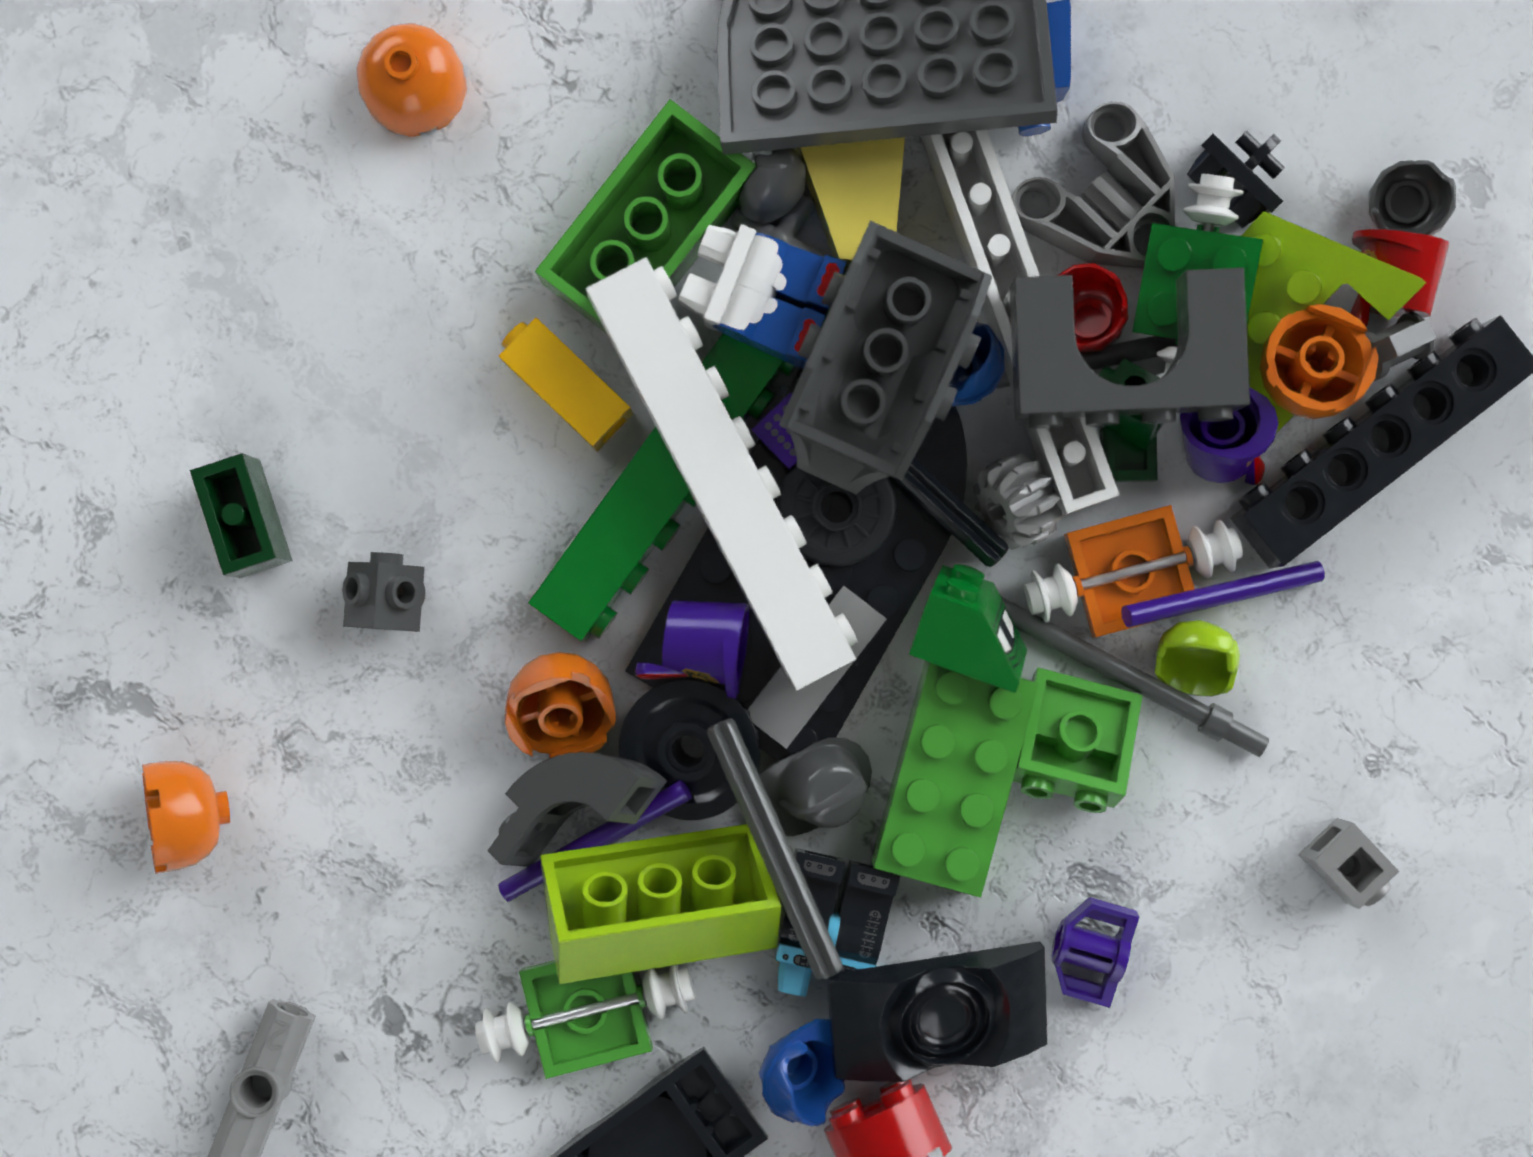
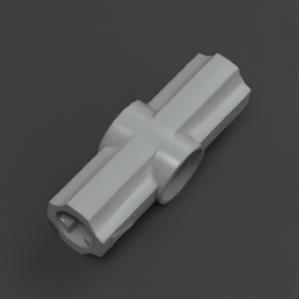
(275, 1057)

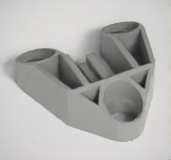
(1137, 166)

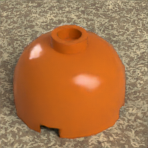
(411, 79)
(1318, 362)
(559, 706)
(182, 813)

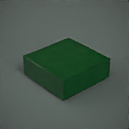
(1127, 459)

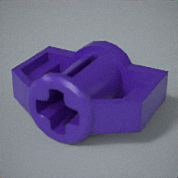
(1094, 950)

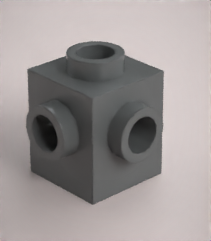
(383, 594)

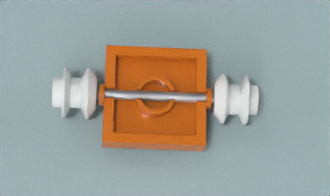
(1129, 564)

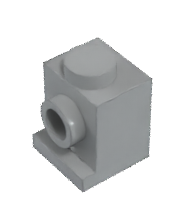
(1371, 870)

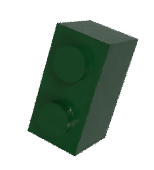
(241, 515)

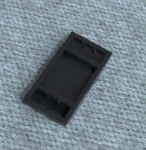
(938, 1013)
(677, 1114)

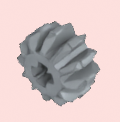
(1017, 501)

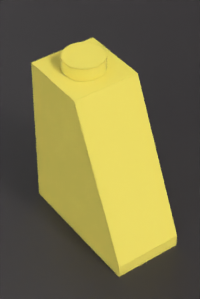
(852, 187)

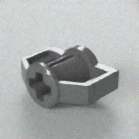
(1406, 339)

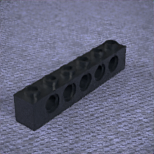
(1497, 365)

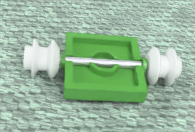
(583, 1020)

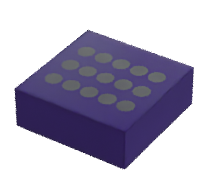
(776, 437)

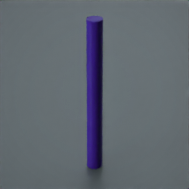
(1222, 594)
(602, 835)

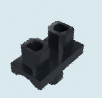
(1219, 160)

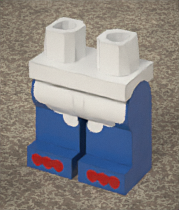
(764, 291)

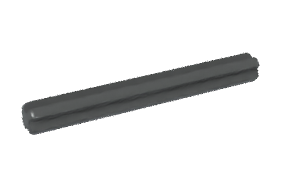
(774, 849)

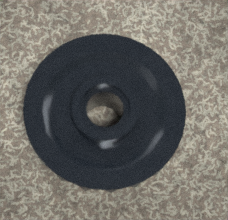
(654, 734)

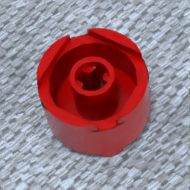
(892, 1126)

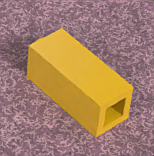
(564, 382)

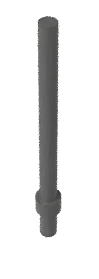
(1211, 720)

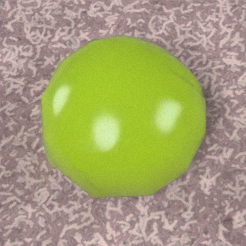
(1197, 658)

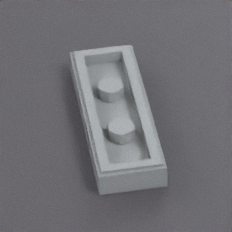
(785, 711)

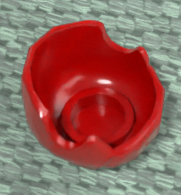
(1098, 306)

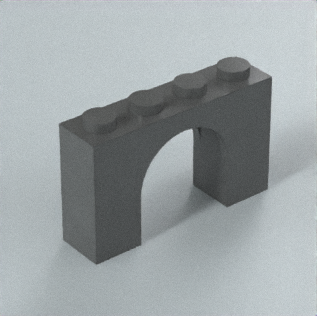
(1204, 377)

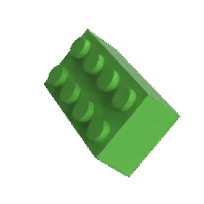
(649, 208)
(952, 779)

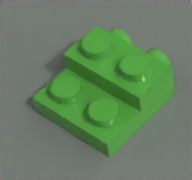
(1078, 741)

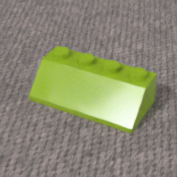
(658, 903)

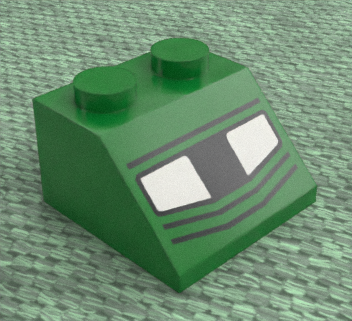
(970, 629)

